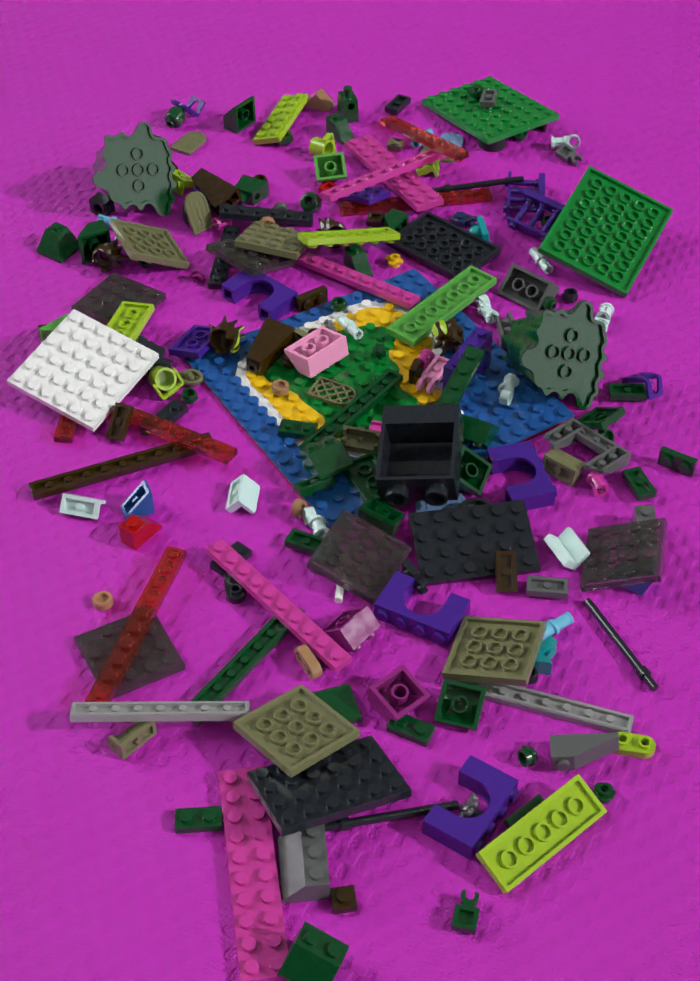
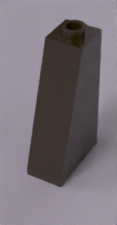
(215, 189)
(269, 345)

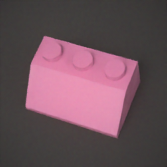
(317, 351)

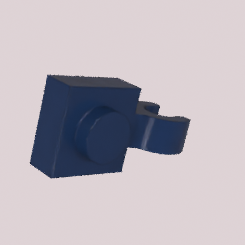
(462, 220)

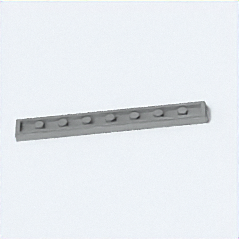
(557, 707)
(158, 711)

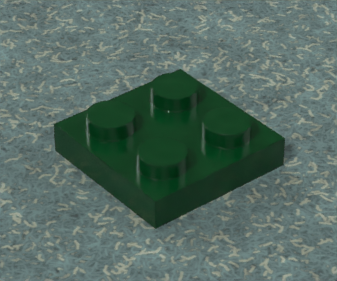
(602, 417)

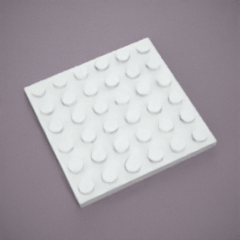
(83, 369)

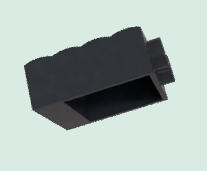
(420, 454)

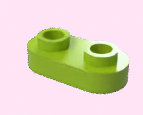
(634, 745)

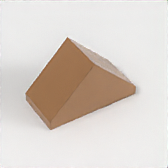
(320, 101)

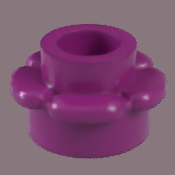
(197, 275)

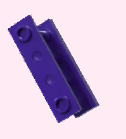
(539, 185)
(544, 204)

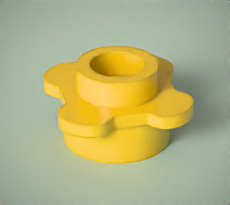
(394, 260)

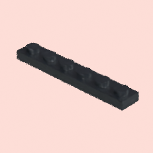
(256, 213)
(220, 267)

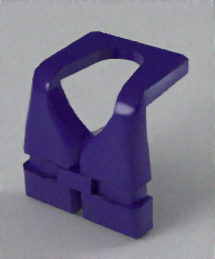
(186, 108)
(643, 377)

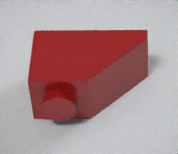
(137, 530)

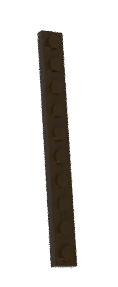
(108, 469)

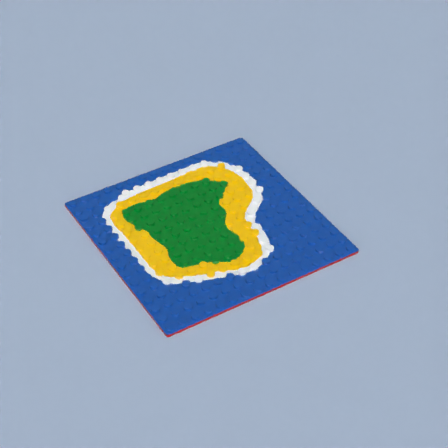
(260, 412)

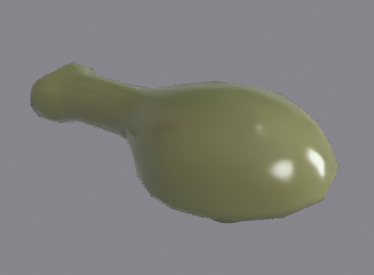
(191, 377)

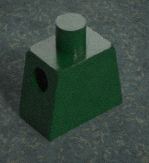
(348, 104)
(252, 190)

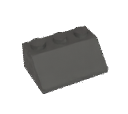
(526, 288)
(304, 866)

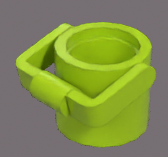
(322, 145)
(165, 379)

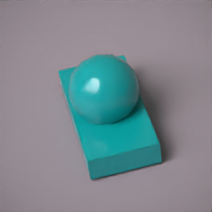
(480, 229)

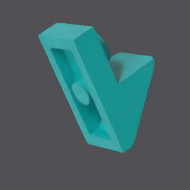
(546, 652)

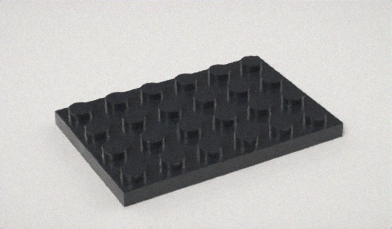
(443, 245)
(462, 541)
(331, 789)

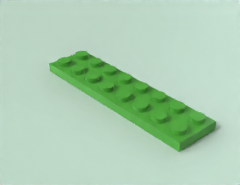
(441, 305)

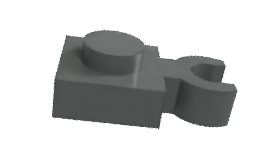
(567, 153)

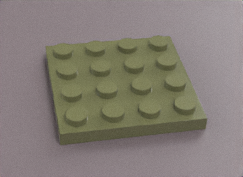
(271, 240)
(149, 244)
(494, 650)
(296, 730)

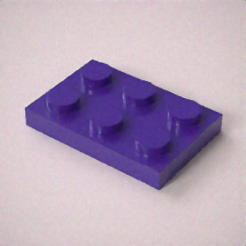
(369, 195)
(192, 343)

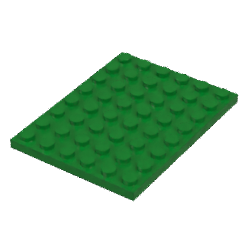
(510, 116)
(606, 231)

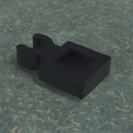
(410, 569)

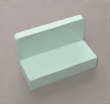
(244, 494)
(81, 505)
(568, 548)

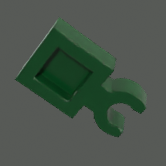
(466, 915)

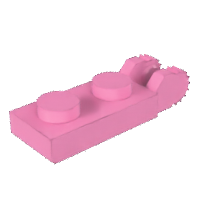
(433, 374)

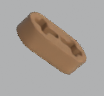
(308, 661)

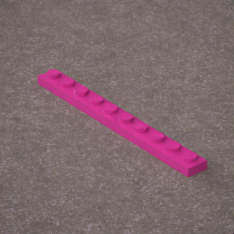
(381, 175)
(358, 280)
(279, 606)

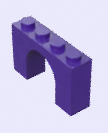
(279, 303)
(479, 339)
(523, 458)
(437, 627)
(468, 834)

